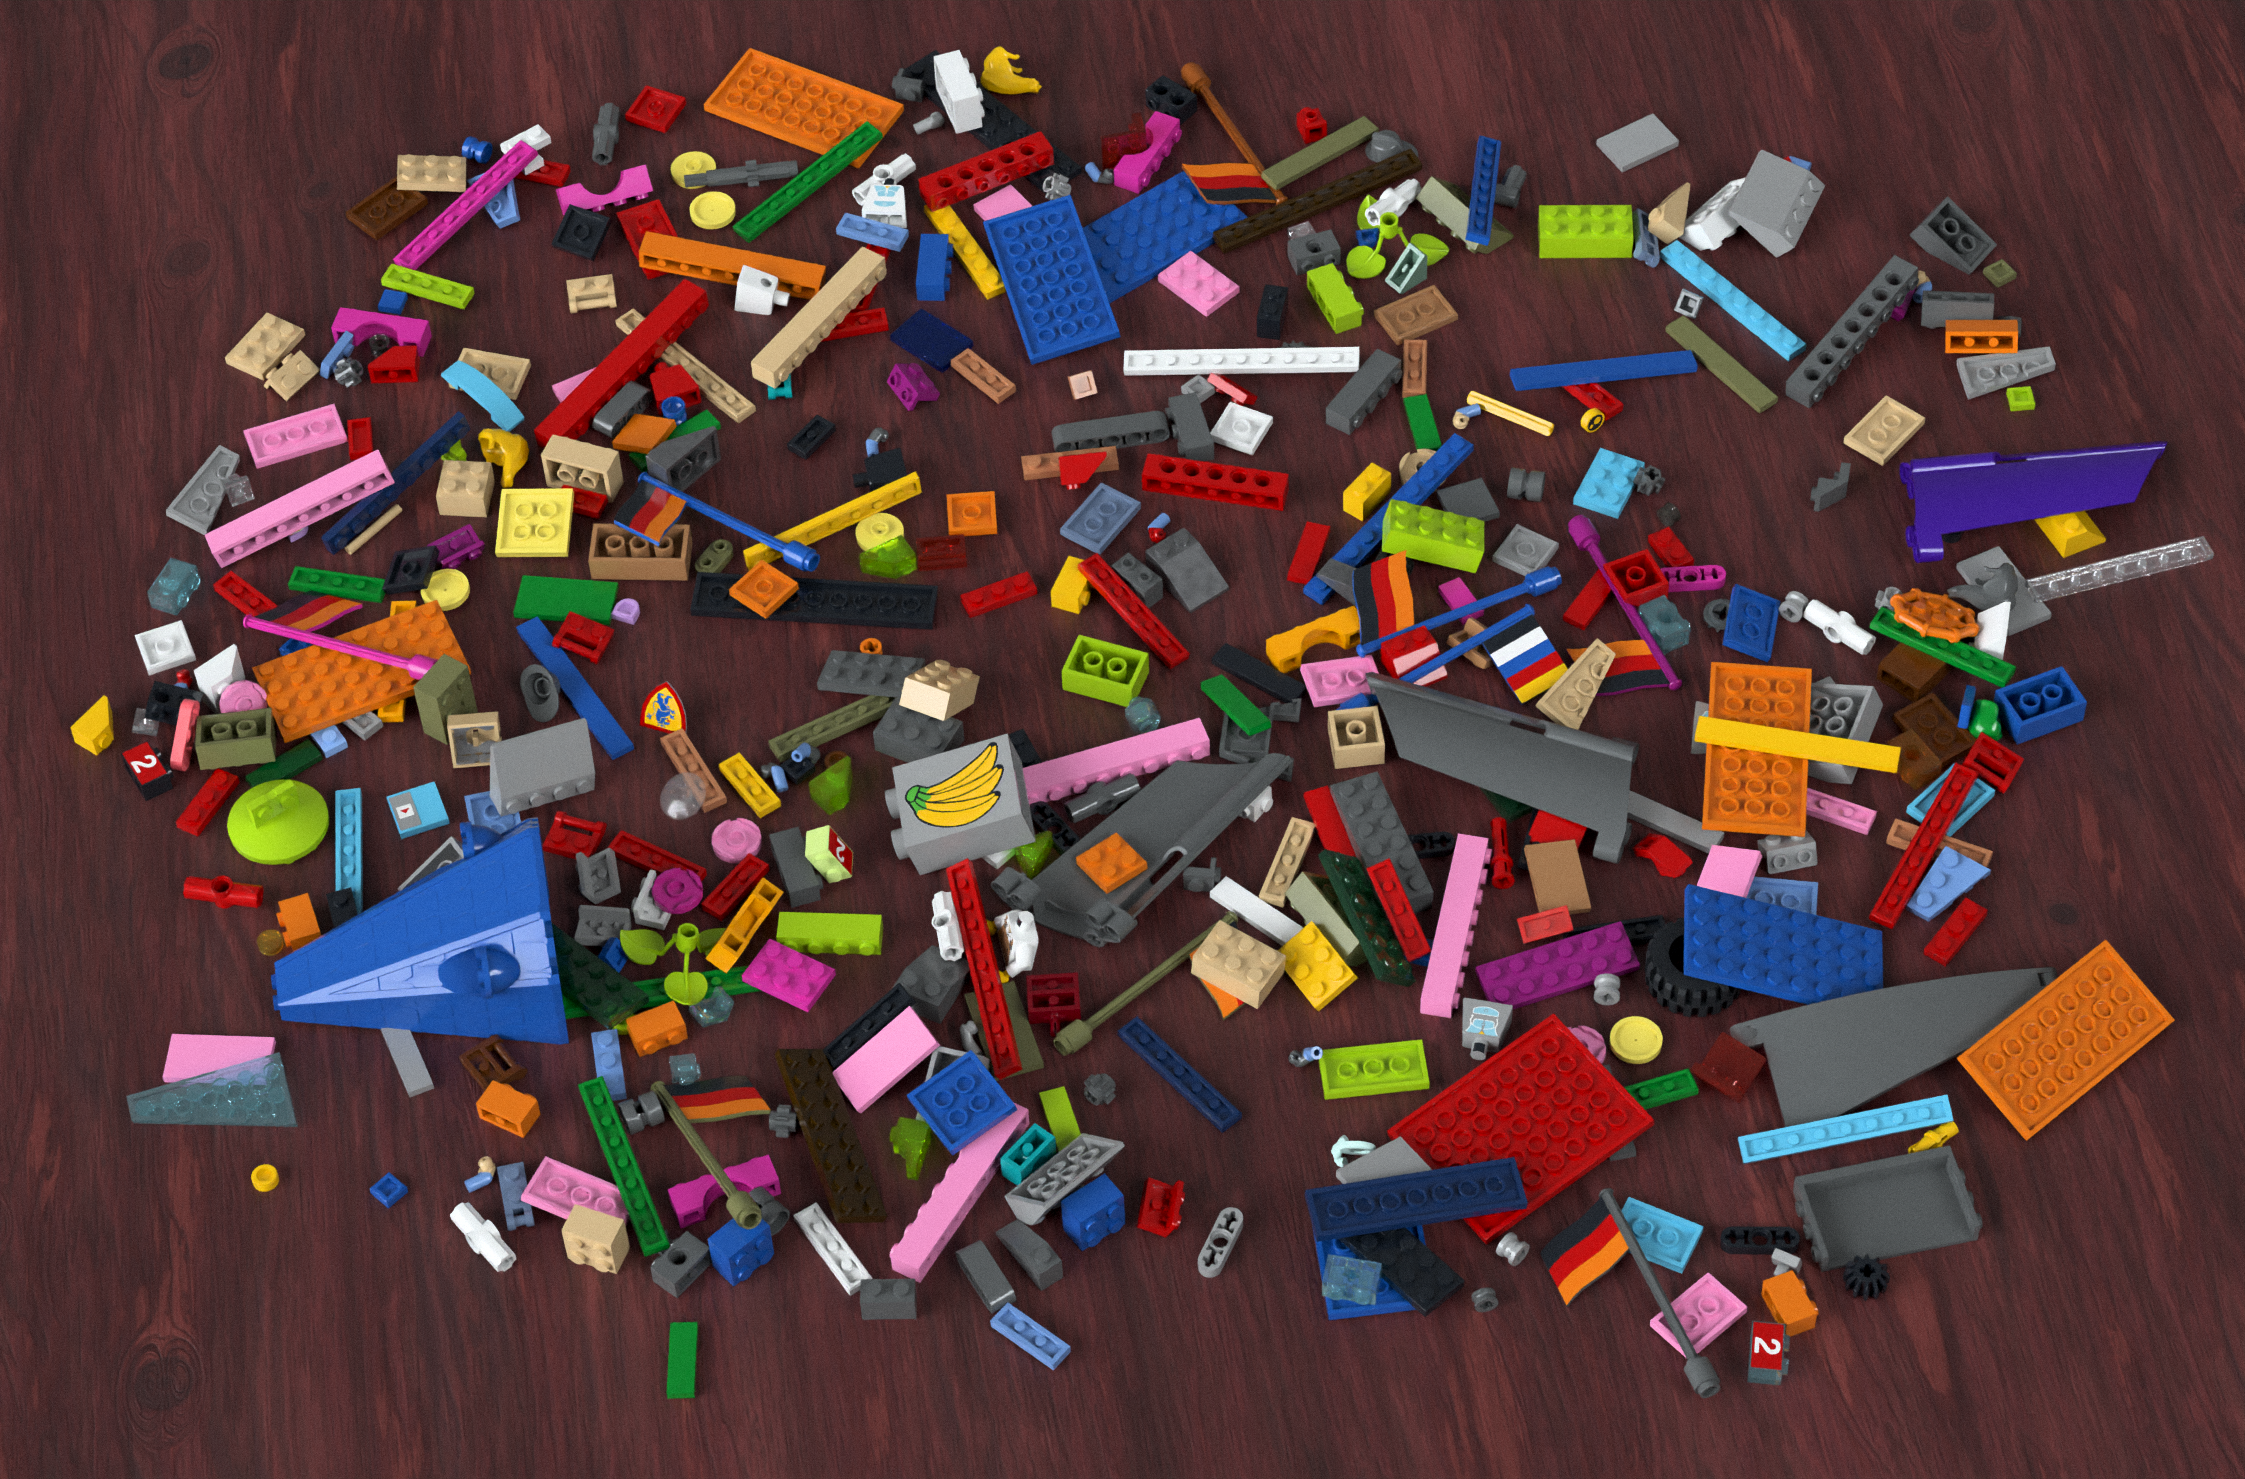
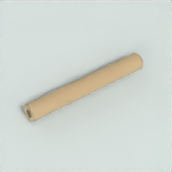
(373, 529)

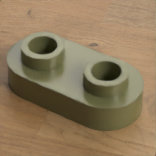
(716, 555)

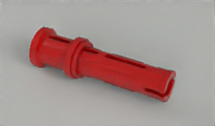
(1501, 861)

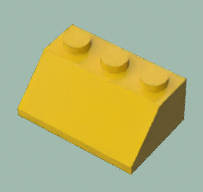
(2071, 532)

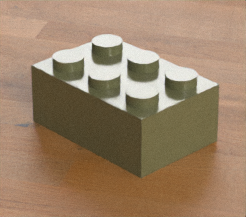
(444, 692)
(236, 739)

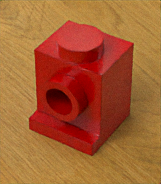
(1308, 120)

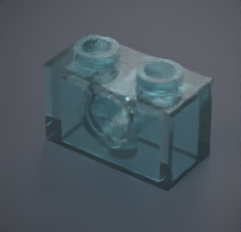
(1665, 624)

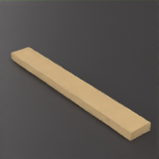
(709, 383)

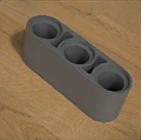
(619, 410)
(985, 1276)

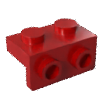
(1160, 1207)

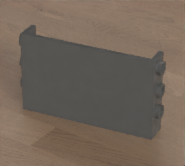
(1886, 1208)

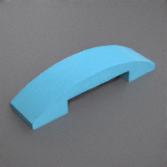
(486, 393)

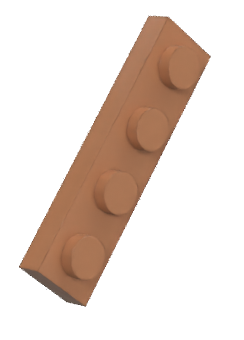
(1047, 464)
(688, 760)
(1903, 833)

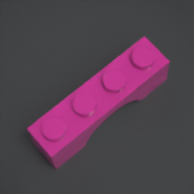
(1135, 170)
(632, 183)
(367, 324)
(693, 1198)

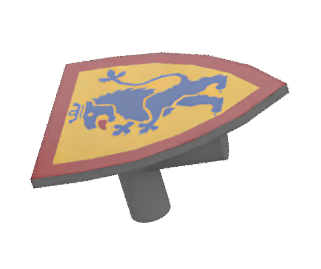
(663, 710)

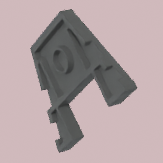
(1242, 748)

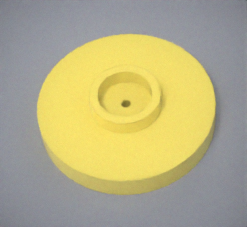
(689, 164)
(712, 210)
(877, 530)
(448, 588)
(1636, 1040)

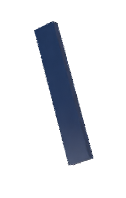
(1179, 1074)

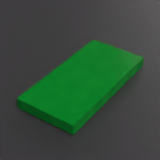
(555, 597)

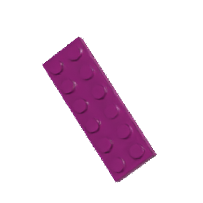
(1558, 967)

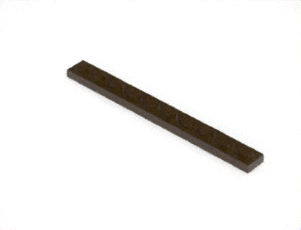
(1317, 201)

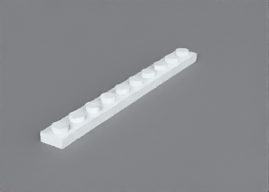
(1241, 361)

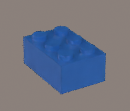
(2040, 705)

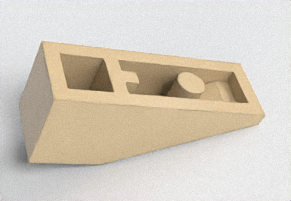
(1669, 217)

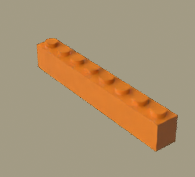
(725, 264)

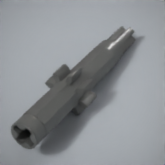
(750, 173)

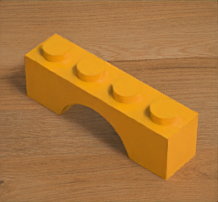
(1338, 628)
(744, 925)

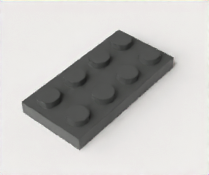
(867, 673)

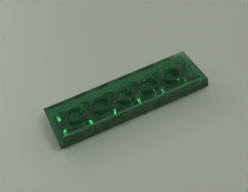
(1367, 918)
(594, 983)

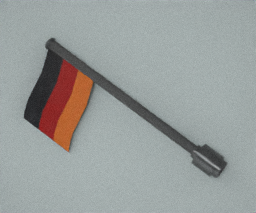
(1592, 1249)

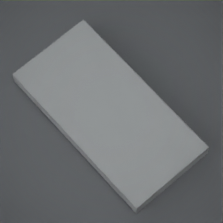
(2025, 612)

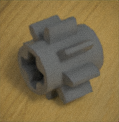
(348, 372)
(1649, 480)
(1099, 1089)
(783, 1121)

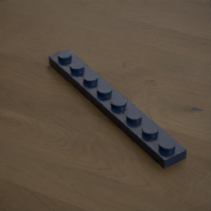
(403, 476)

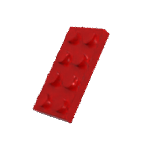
(643, 218)

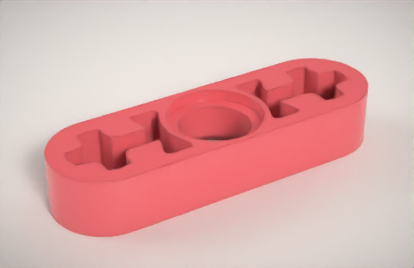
(184, 735)

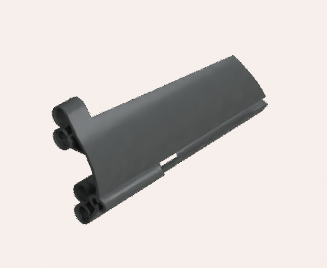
(1556, 772)

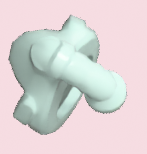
(1349, 1147)

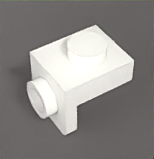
(1259, 805)

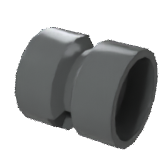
(1526, 484)
(650, 1114)
(771, 1210)

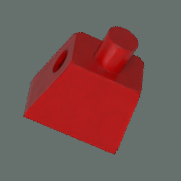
(673, 382)

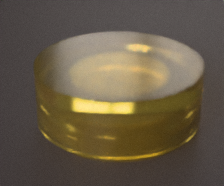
(270, 942)

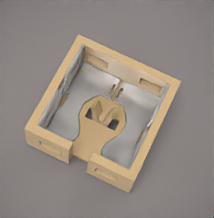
(471, 747)

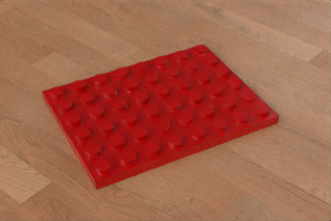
(1531, 1102)

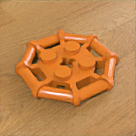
(1934, 615)

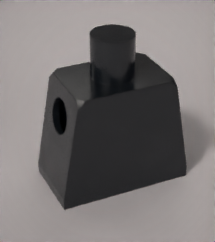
(881, 470)

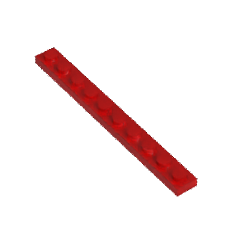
(984, 969)

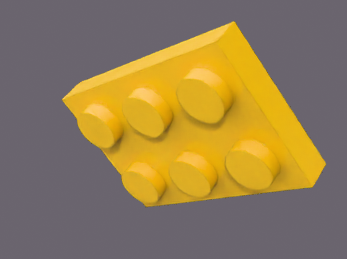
(1316, 966)

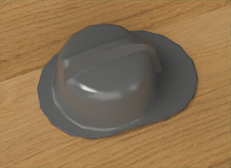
(1385, 145)
(540, 692)

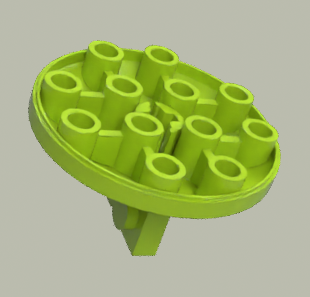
(278, 822)

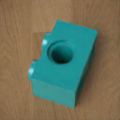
(1028, 1154)

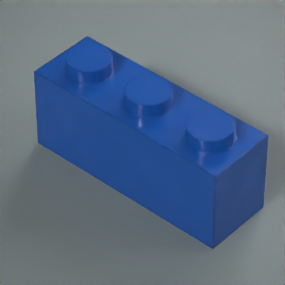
(934, 267)

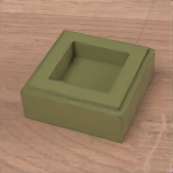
(1999, 273)

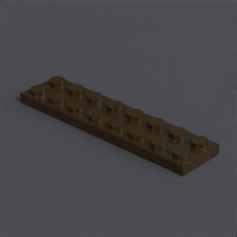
(830, 1136)

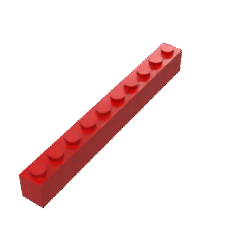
(624, 363)

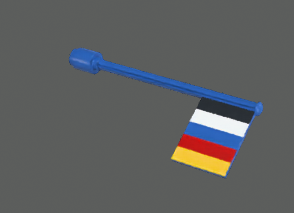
(1515, 647)

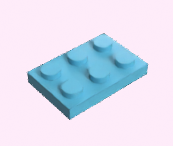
(1608, 483)
(1977, 798)
(1662, 1235)

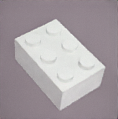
(958, 91)

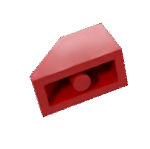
(396, 366)
(1078, 468)

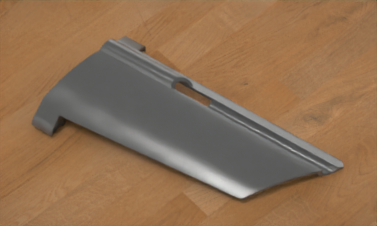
(1171, 814)

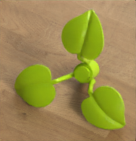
(1366, 263)
(644, 946)

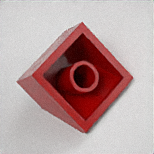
(1637, 578)
(1409, 652)

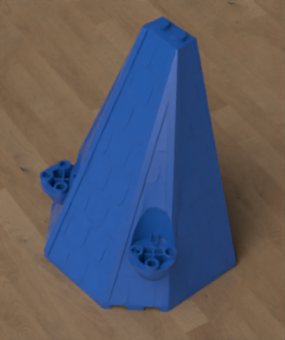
(444, 955)

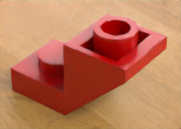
(1665, 855)

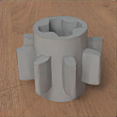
(1056, 186)
(1883, 598)

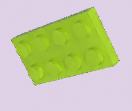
(1373, 1069)

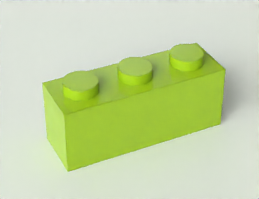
(1334, 298)

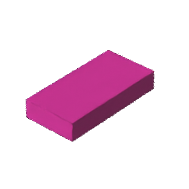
(1458, 595)

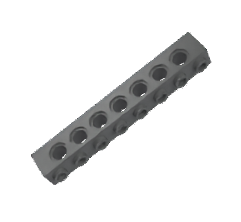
(1840, 343)

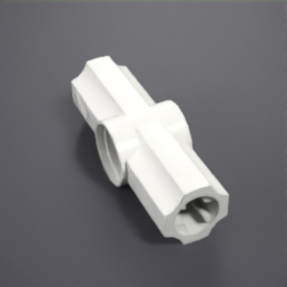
(896, 170)
(1393, 201)
(1839, 627)
(947, 926)
(483, 1237)

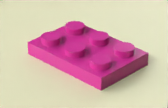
(788, 975)

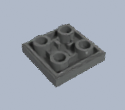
(1469, 500)

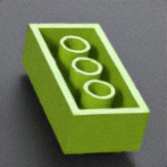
(1585, 231)
(1433, 535)

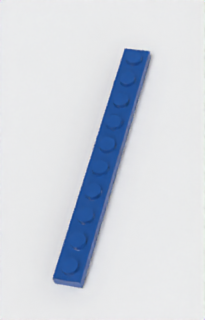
(1414, 491)

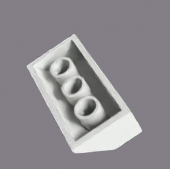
(1711, 221)

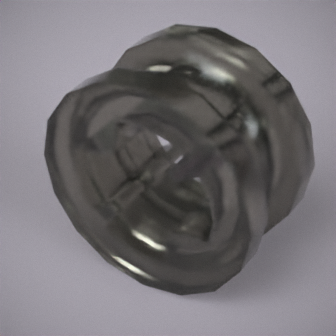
(379, 339)
(1668, 514)

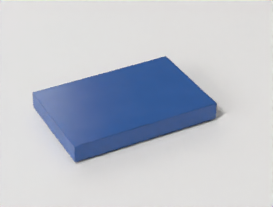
(1751, 623)

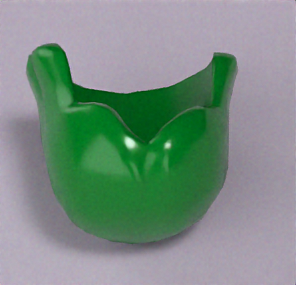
(1985, 719)

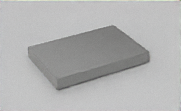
(1637, 142)
(1386, 1161)

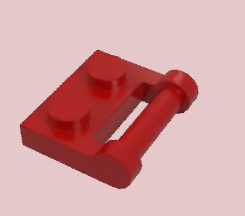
(585, 632)
(1997, 758)
(569, 843)

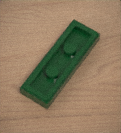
(286, 765)

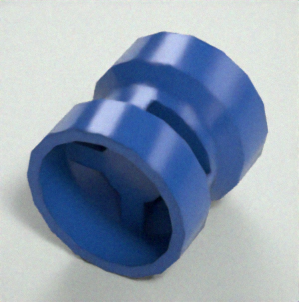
(478, 150)
(674, 409)

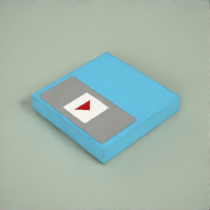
(417, 810)

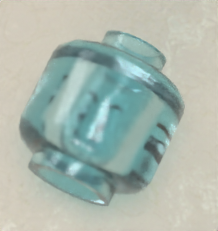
(1142, 715)

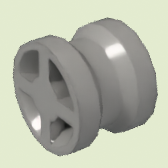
(1793, 606)
(1607, 989)
(1512, 1249)

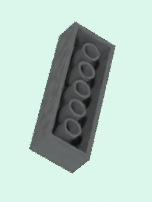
(1379, 835)

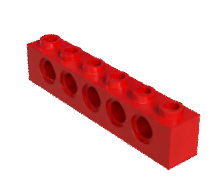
(986, 171)
(1215, 482)

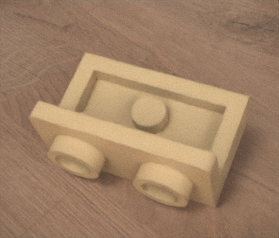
(292, 376)

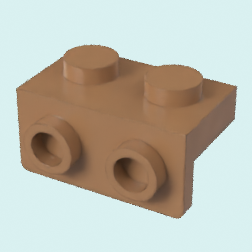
(1477, 655)

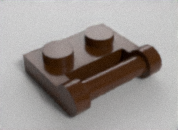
(486, 1069)

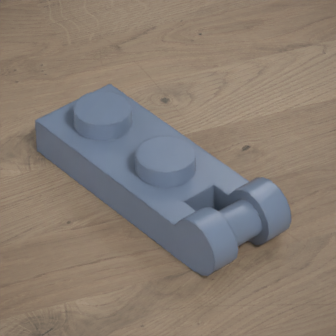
(1645, 241)
(512, 1184)

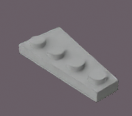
(1999, 370)
(204, 493)

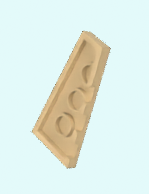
(1575, 690)

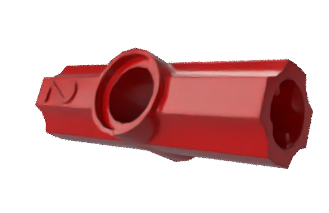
(223, 892)

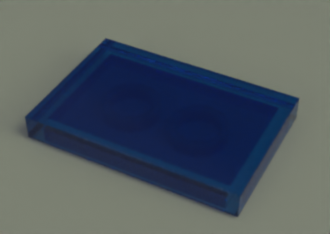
(931, 340)

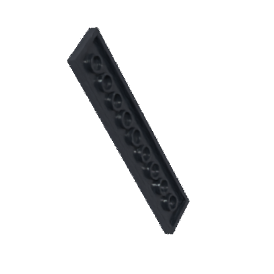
(999, 124)
(825, 602)

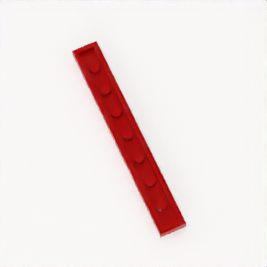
(1923, 846)

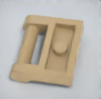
(591, 293)

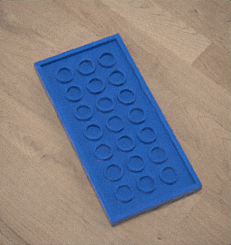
(1153, 233)
(1051, 279)
(1777, 949)

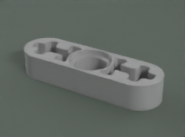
(1219, 1231)

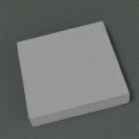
(1525, 551)

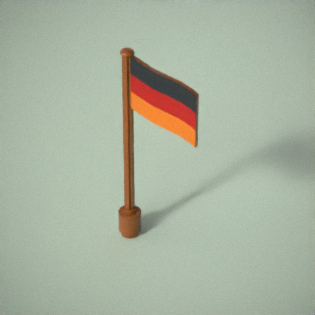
(1227, 181)

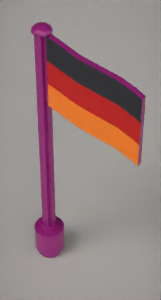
(1636, 662)

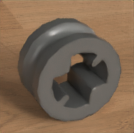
(1484, 1299)

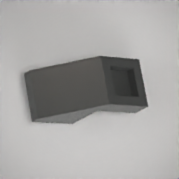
(1831, 490)

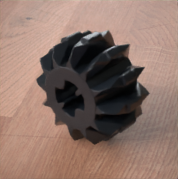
(1866, 1277)

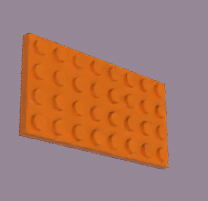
(798, 104)
(329, 686)
(1749, 787)
(2065, 1039)

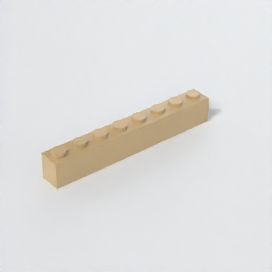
(818, 317)

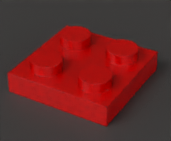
(655, 109)

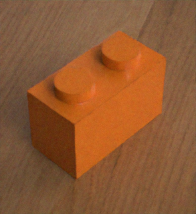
(299, 921)
(656, 1028)
(508, 1108)
(1789, 1303)

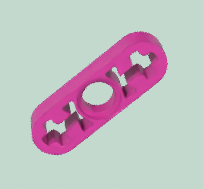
(1707, 583)

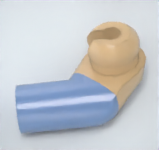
(1923, 284)
(1464, 414)
(484, 1176)

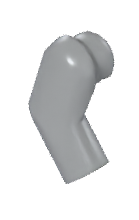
(934, 121)
(967, 1040)

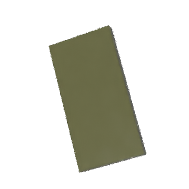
(1025, 1040)

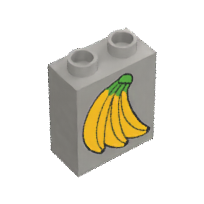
(960, 805)

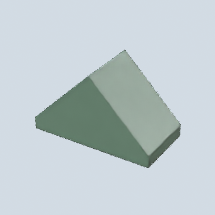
(1408, 270)

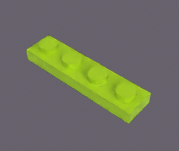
(427, 286)

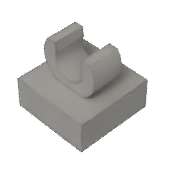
(1785, 1262)

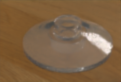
(688, 801)

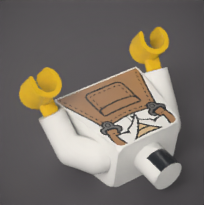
(1017, 941)

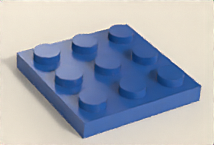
(961, 1102)

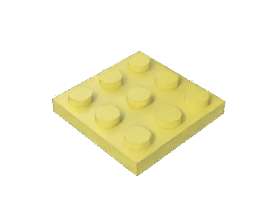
(534, 522)

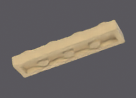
(1287, 861)

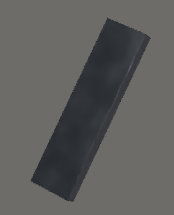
(1258, 674)
(1638, 929)
(868, 1025)

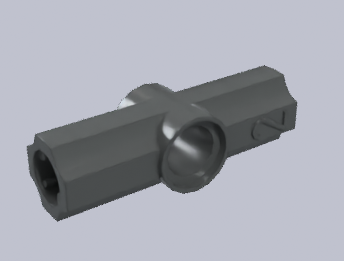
(606, 134)
(1102, 798)

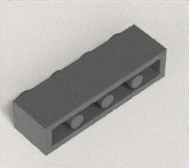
(1363, 391)

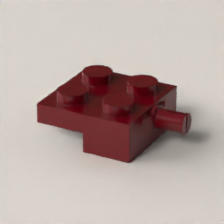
(1053, 999)

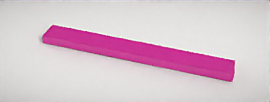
(466, 206)

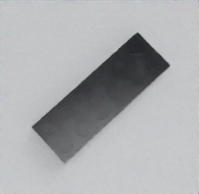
(1408, 1267)

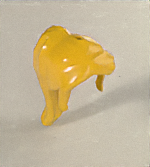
(1000, 75)
(504, 450)

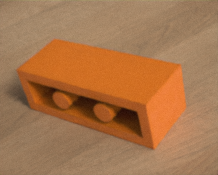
(1981, 336)

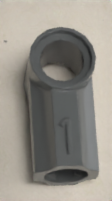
(1509, 190)

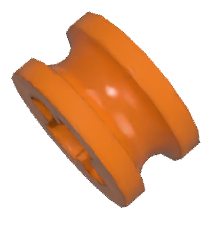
(871, 643)

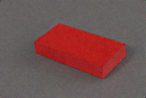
(360, 437)

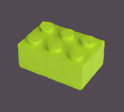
(1105, 671)

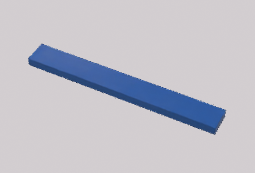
(1483, 190)
(1603, 370)
(575, 688)

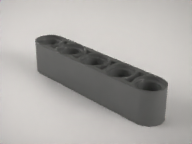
(1112, 431)

